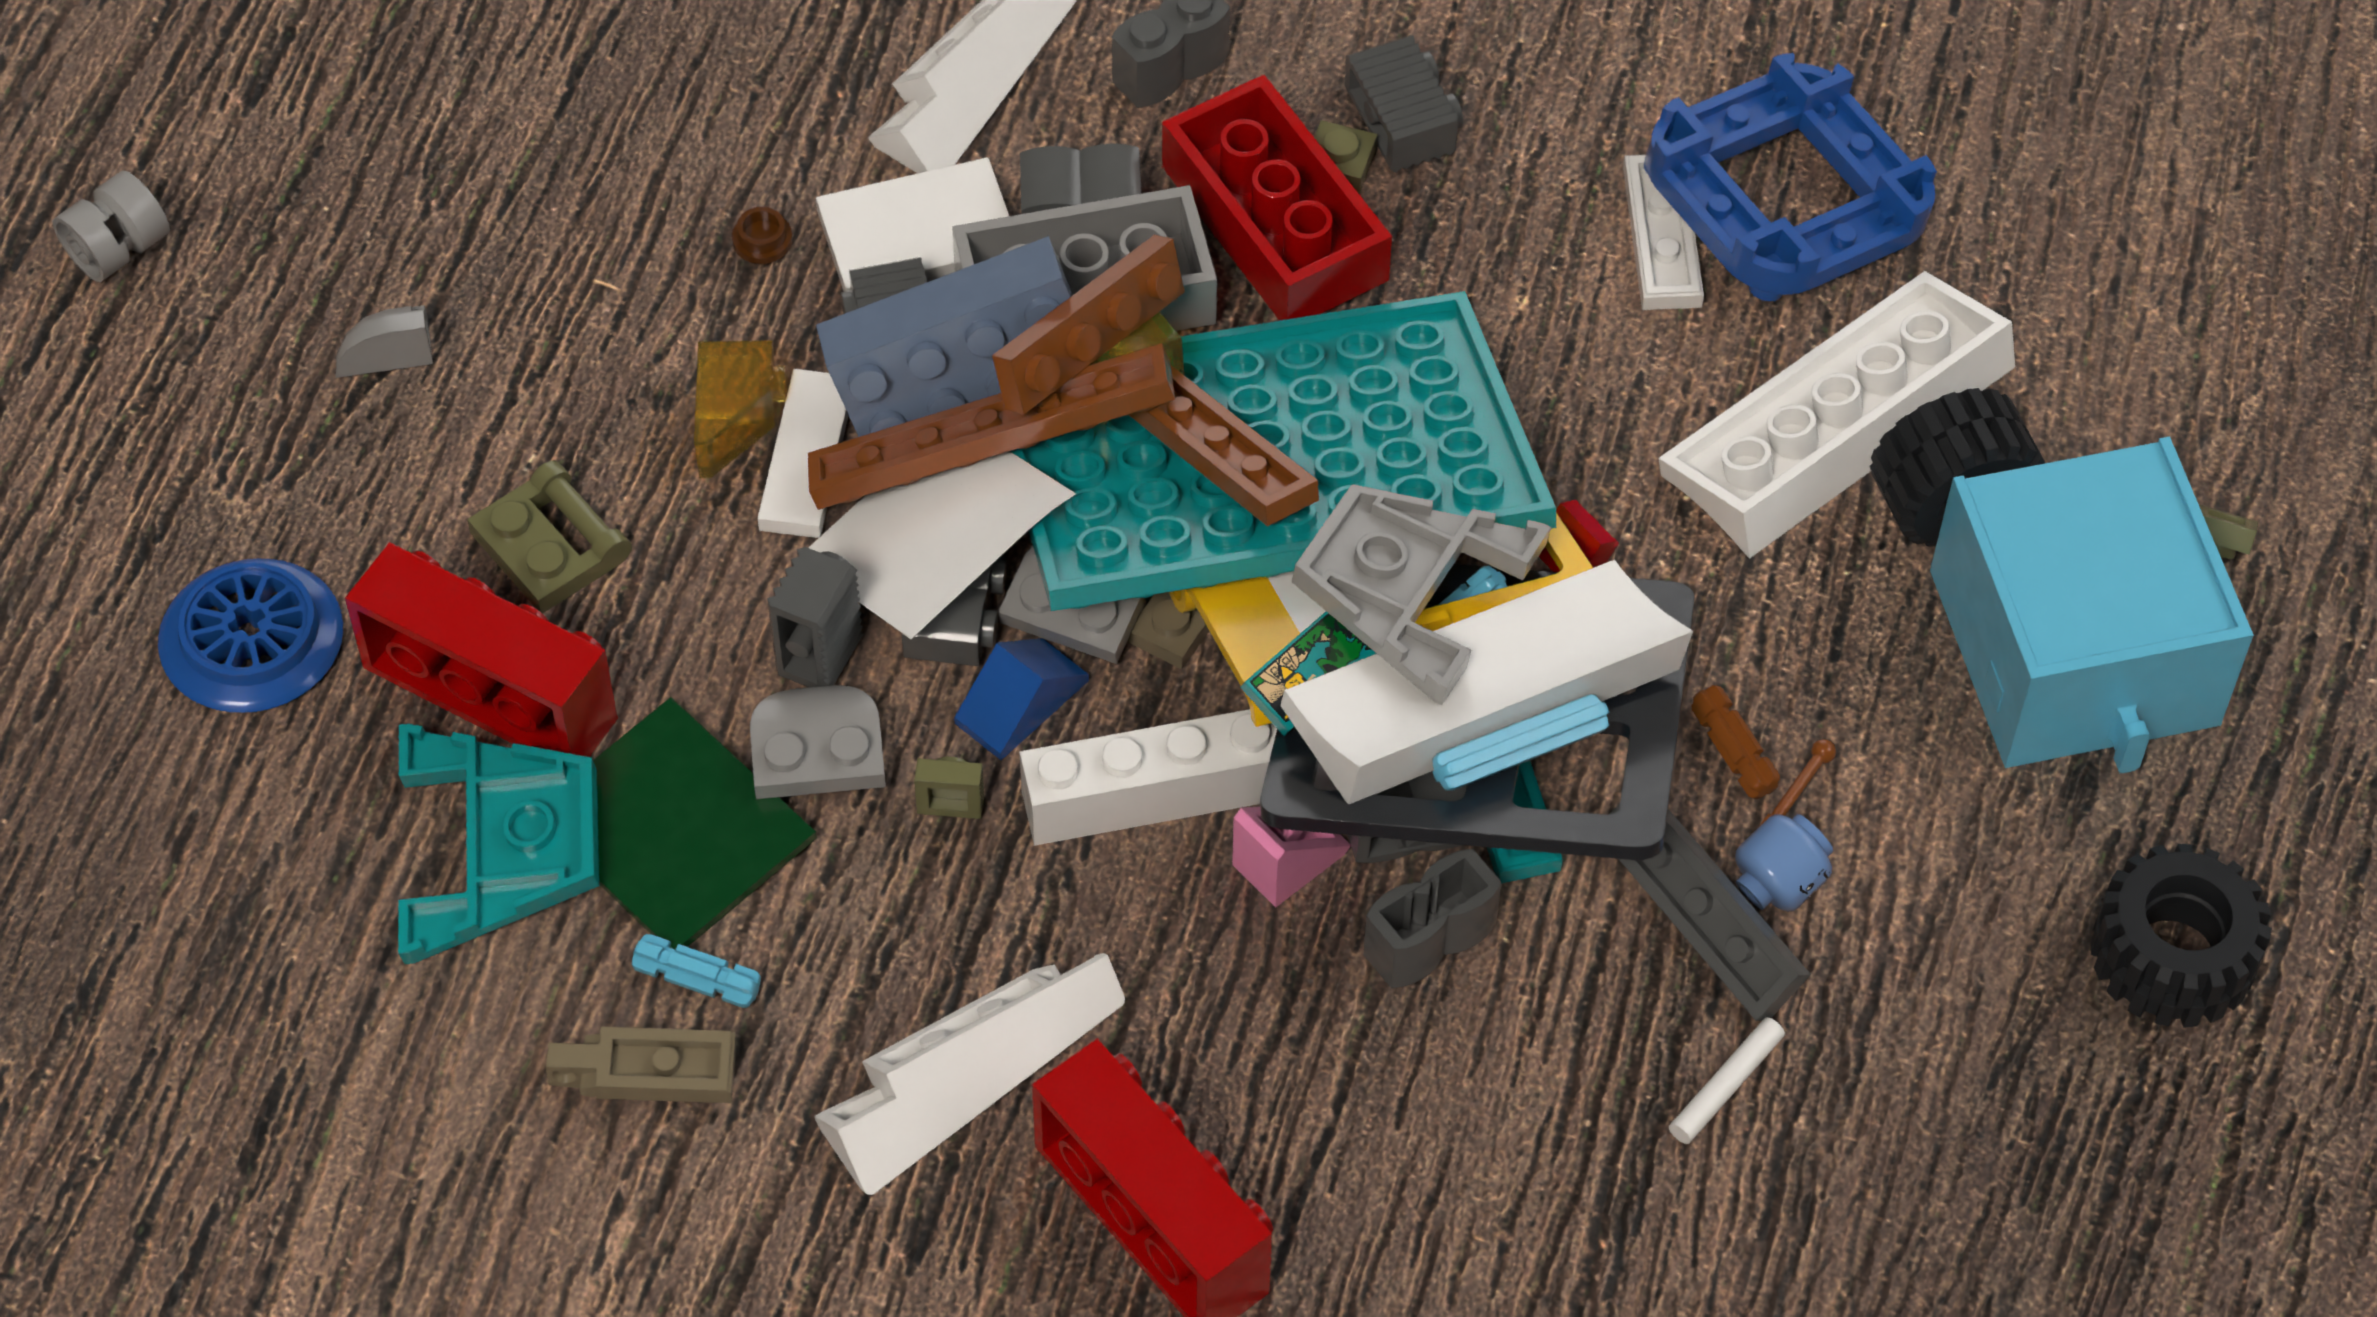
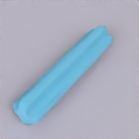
(1520, 742)

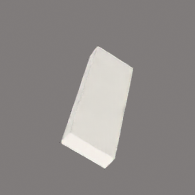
(1662, 245)
(810, 421)

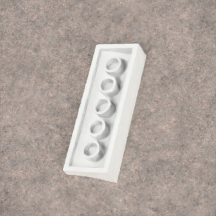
(1823, 416)
(1525, 658)

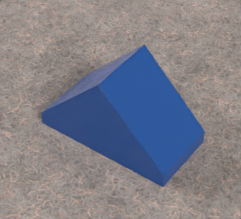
(1017, 693)

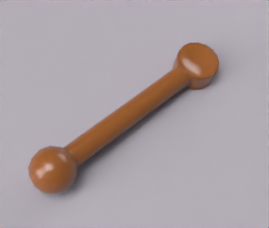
(1822, 752)

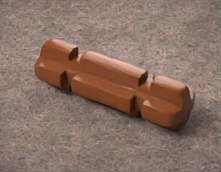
(1735, 742)

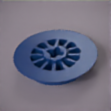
(263, 685)

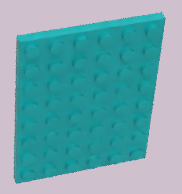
(1353, 396)

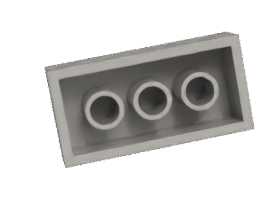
(1101, 233)

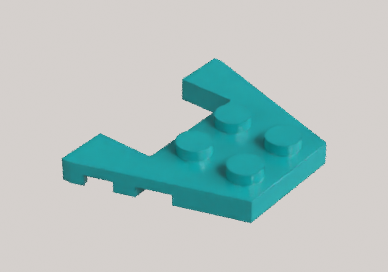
(525, 835)

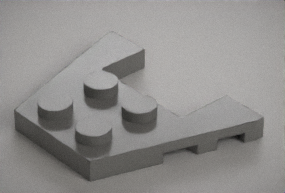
(1384, 561)

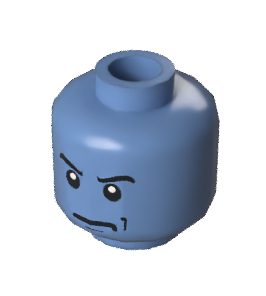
(1783, 862)

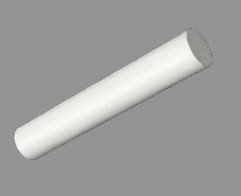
(1726, 1080)

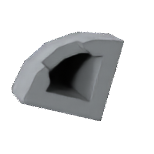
(386, 342)

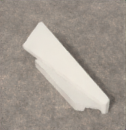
(965, 80)
(963, 1066)

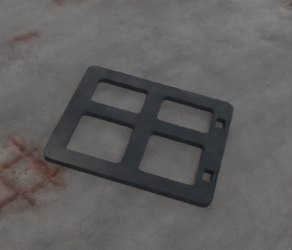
(1487, 810)

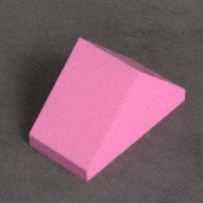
(1281, 859)

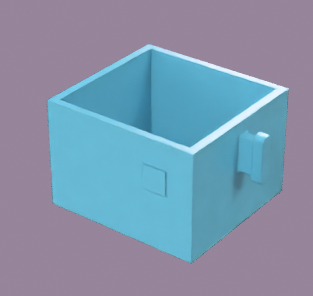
(2090, 604)

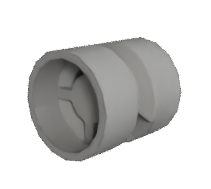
(105, 230)

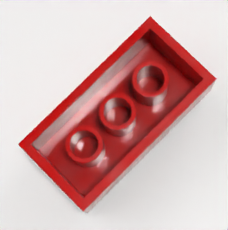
(1276, 201)
(481, 654)
(1152, 1185)

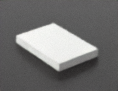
(908, 217)

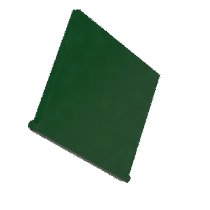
(685, 826)

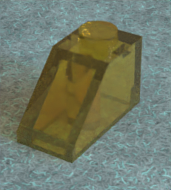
(734, 399)

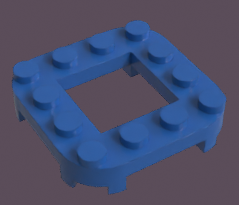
(1775, 255)

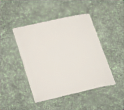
(938, 535)

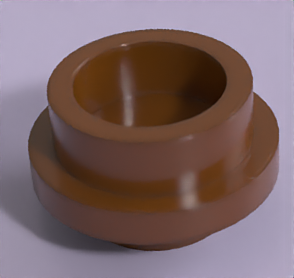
(762, 235)

